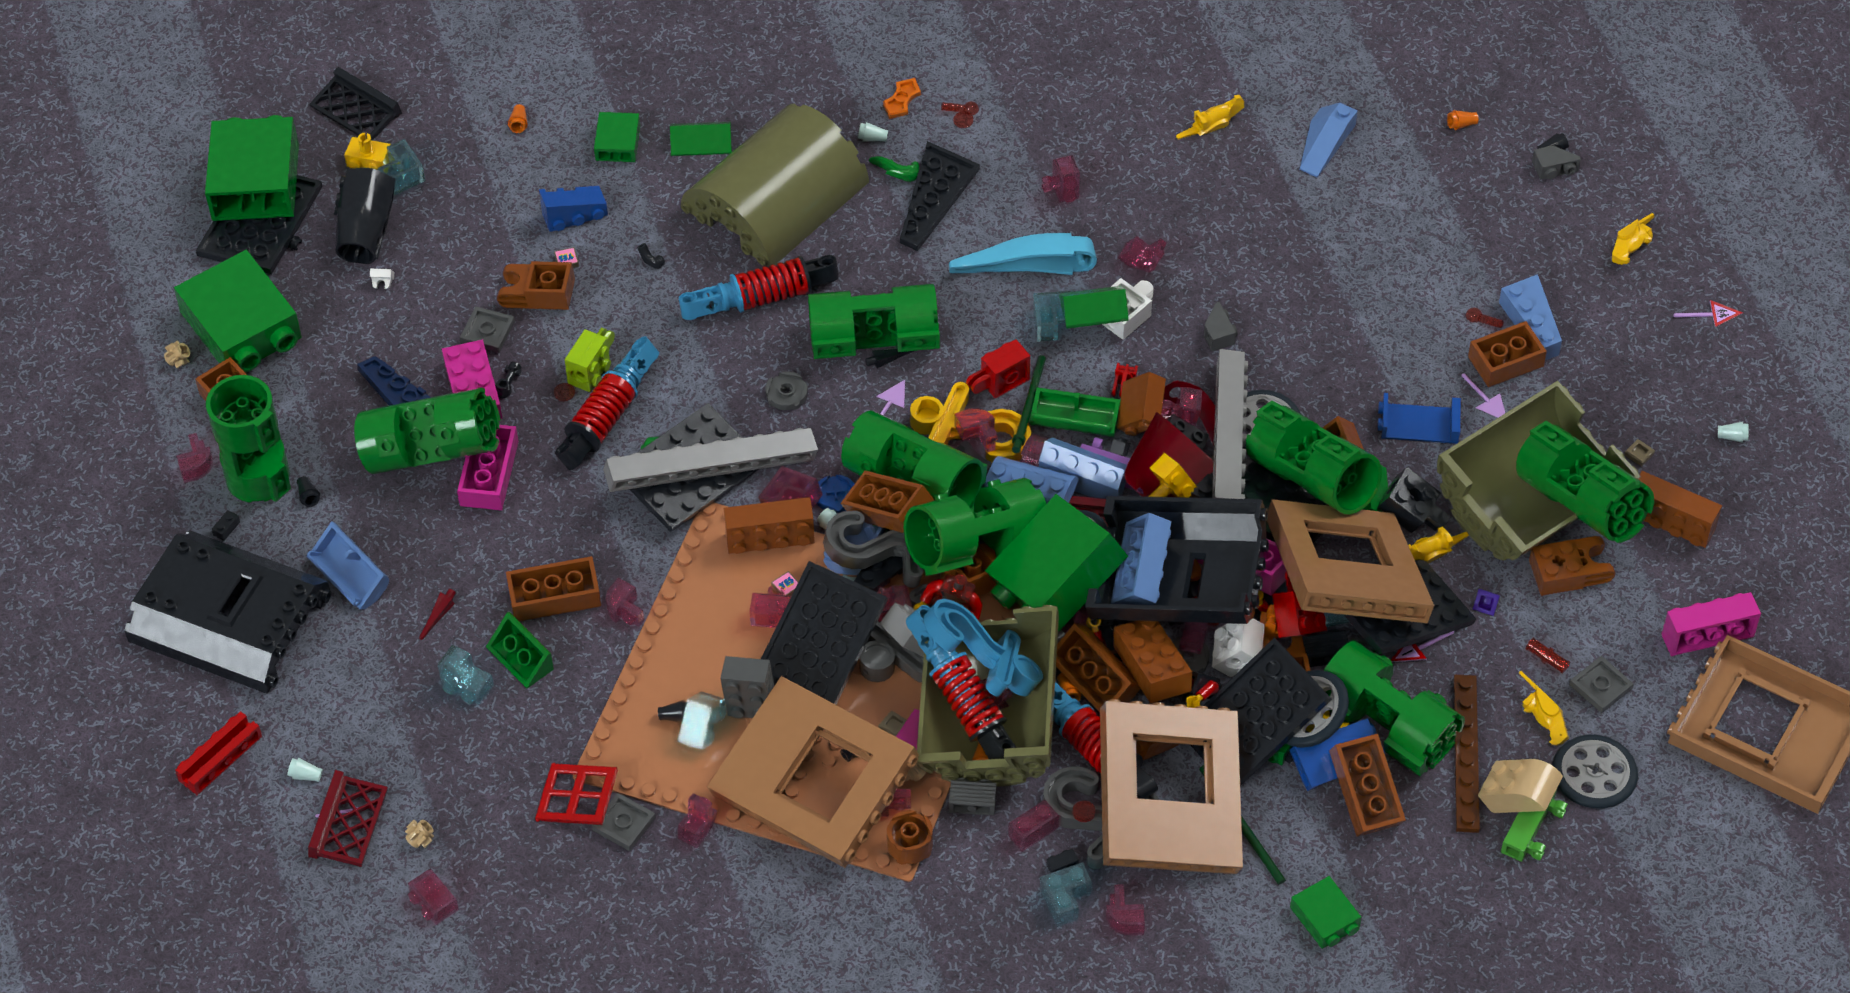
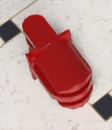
(1122, 374)

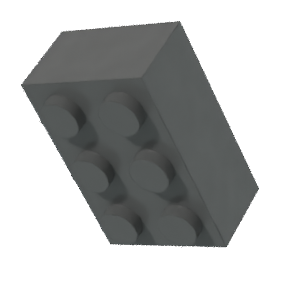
(745, 685)

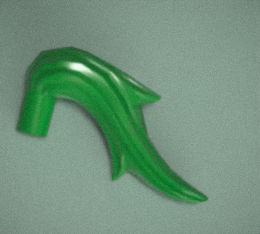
(905, 173)

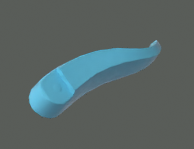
(1034, 253)

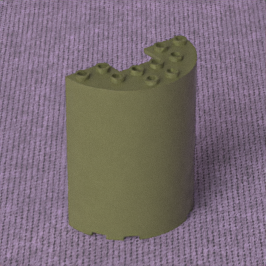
(780, 183)
(1483, 480)
(943, 740)

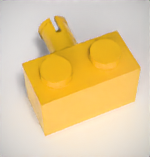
(366, 153)
(1172, 479)

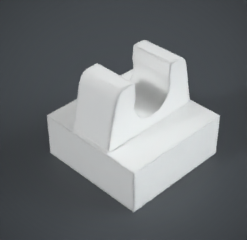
(379, 275)

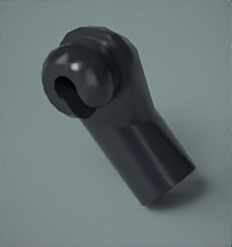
(649, 259)

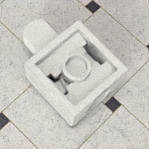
(1138, 305)
(1236, 646)

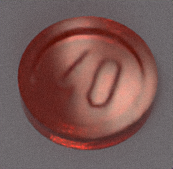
(963, 119)
(564, 392)
(1084, 811)

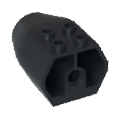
(362, 213)

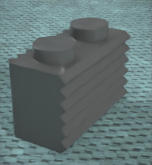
(972, 797)

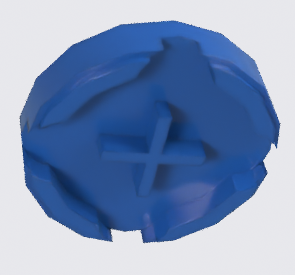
(834, 491)

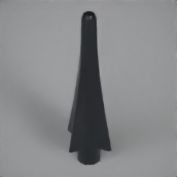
(883, 357)

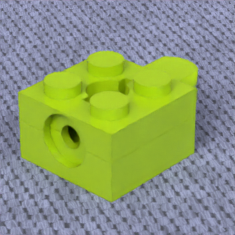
(589, 359)

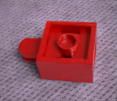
(1001, 370)
(1290, 617)

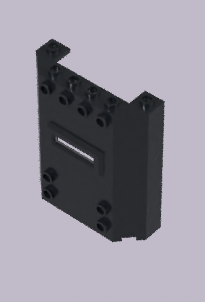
(1219, 531)
(183, 602)

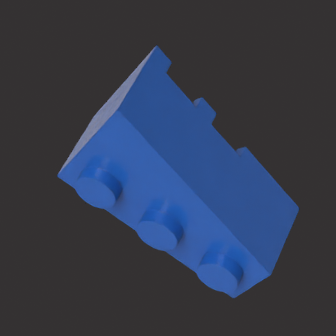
(572, 207)

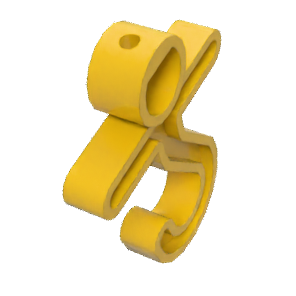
(933, 418)

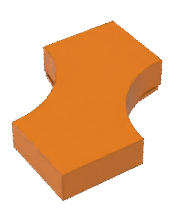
(898, 103)

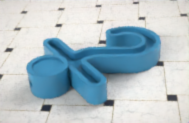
(952, 623)

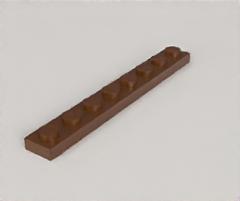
(1466, 755)

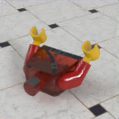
(955, 589)

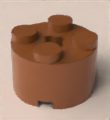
(909, 837)

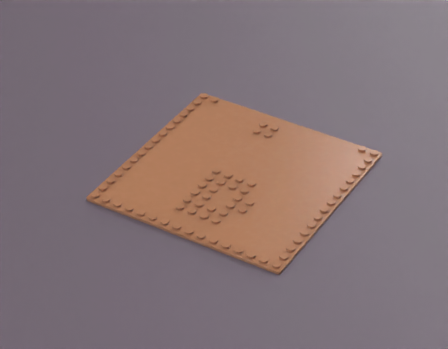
(682, 651)

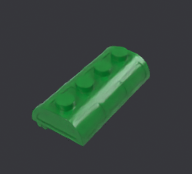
(1075, 412)

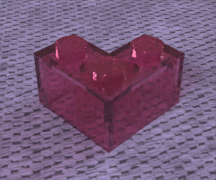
(789, 485)

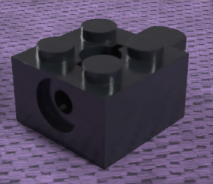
(1417, 510)

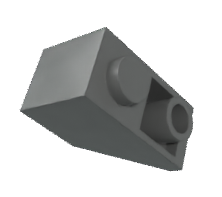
(1554, 162)
(1218, 329)

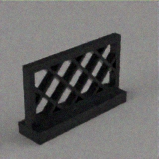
(361, 90)

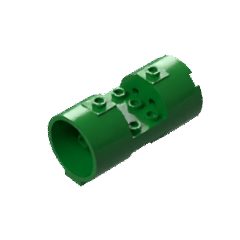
(897, 319)
(427, 431)
(248, 439)
(902, 453)
(1313, 458)
(1584, 482)
(947, 532)
(1419, 728)

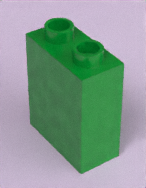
(252, 168)
(238, 312)
(1055, 561)

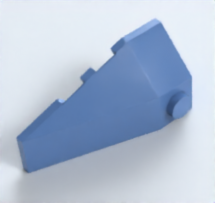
(1326, 135)

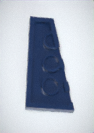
(388, 384)

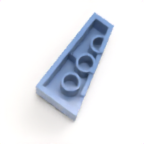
(1528, 303)

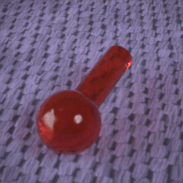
(969, 107)
(1475, 315)

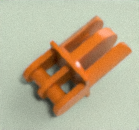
(1269, 619)

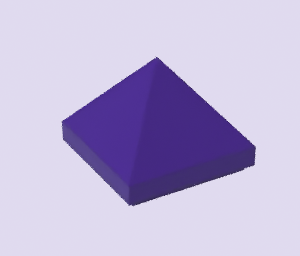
(1486, 602)

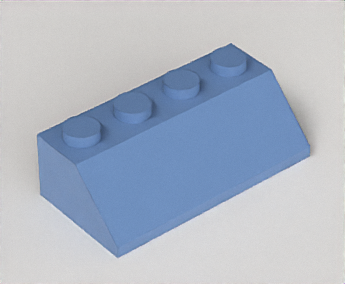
(1096, 473)
(1141, 572)

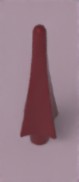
(442, 606)

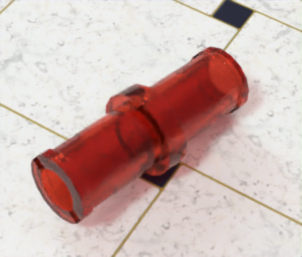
(1547, 655)

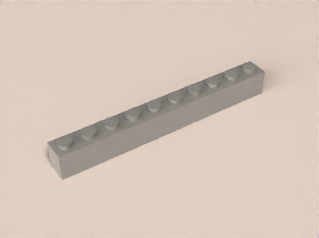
(1230, 425)
(710, 459)

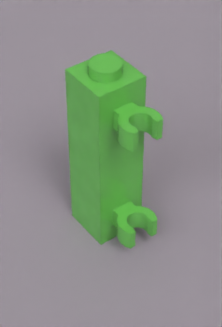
(1524, 829)

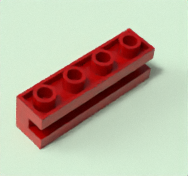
(218, 753)

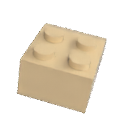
(1520, 786)

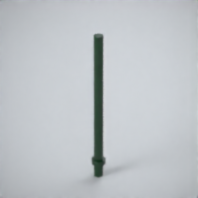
(1019, 439)
(1259, 849)

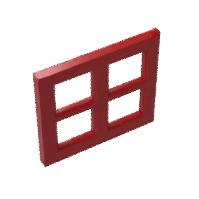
(577, 793)

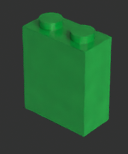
(617, 137)
(1326, 912)

